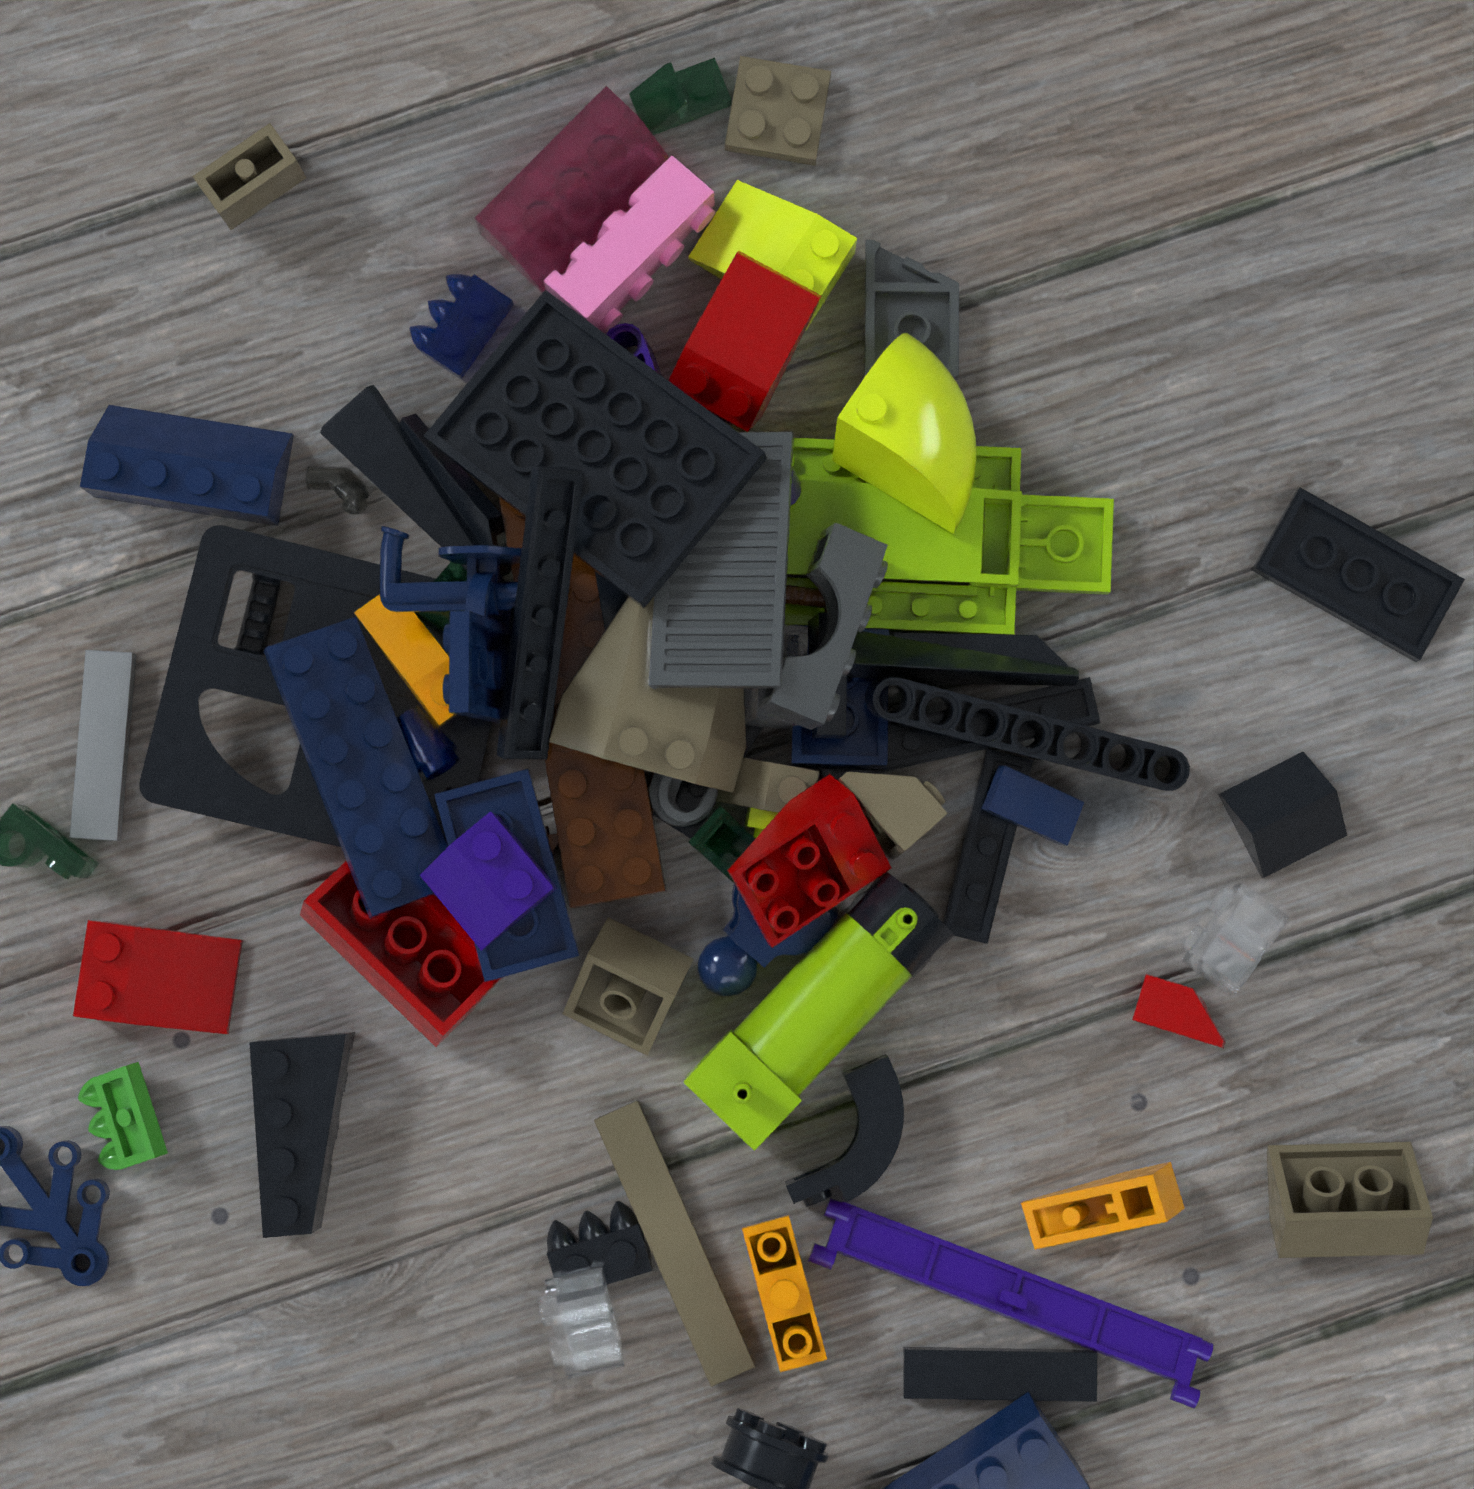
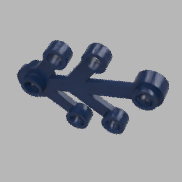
(51, 1214)

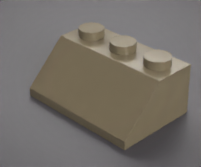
(1347, 1200)

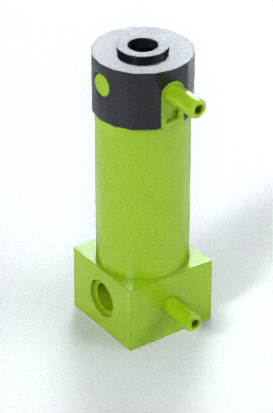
(817, 1009)

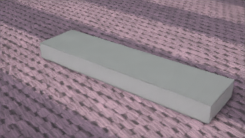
(103, 745)

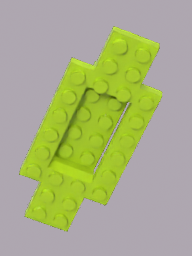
(998, 548)

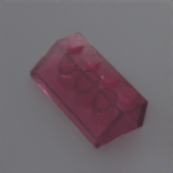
(571, 188)

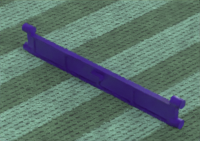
(1014, 1295)

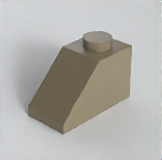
(767, 785)

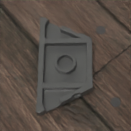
(911, 301)

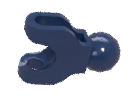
(731, 962)

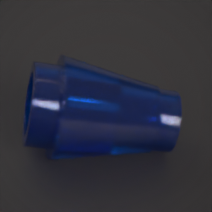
(428, 745)

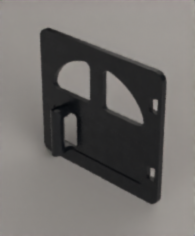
(183, 764)

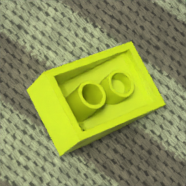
(778, 236)

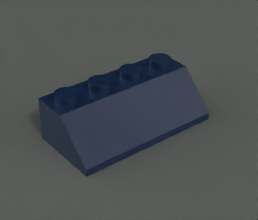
(188, 464)

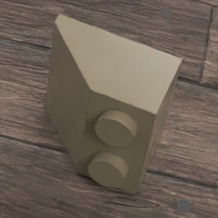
(896, 807)
(627, 985)

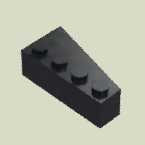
(296, 1117)

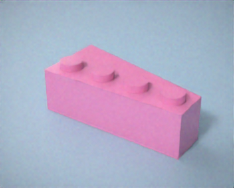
(634, 245)

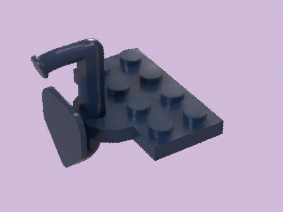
(478, 619)

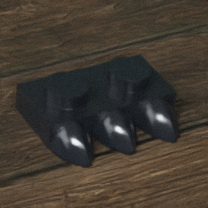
(619, 1252)

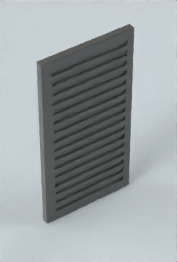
(725, 603)

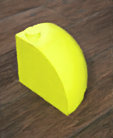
(911, 433)

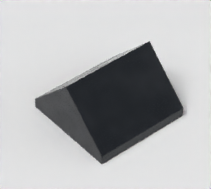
(1285, 813)

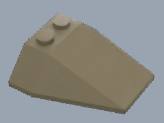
(666, 731)

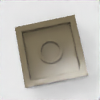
(777, 110)

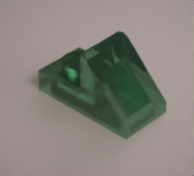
(680, 96)

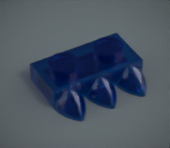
(463, 324)

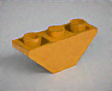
(784, 1293)

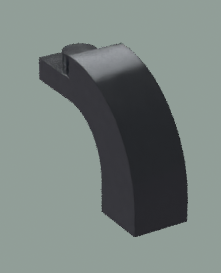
(875, 1141)

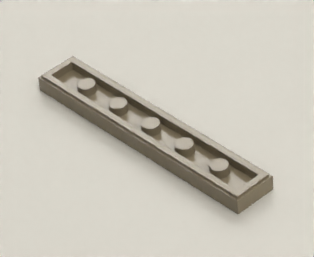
(674, 1243)

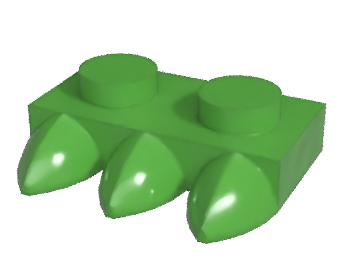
(125, 1117)

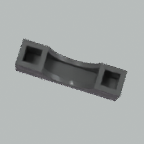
(845, 572)

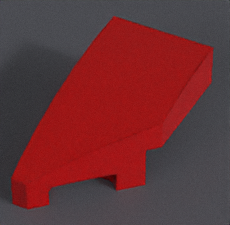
(1176, 1010)

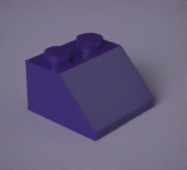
(487, 880)

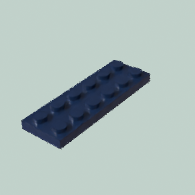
(359, 762)

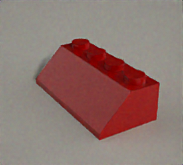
(409, 955)

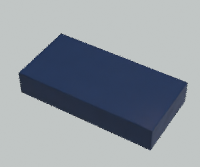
(1032, 805)

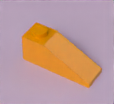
(412, 654)
(1104, 1206)

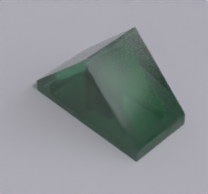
(721, 841)

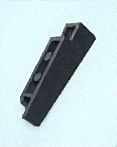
(414, 473)
(960, 659)

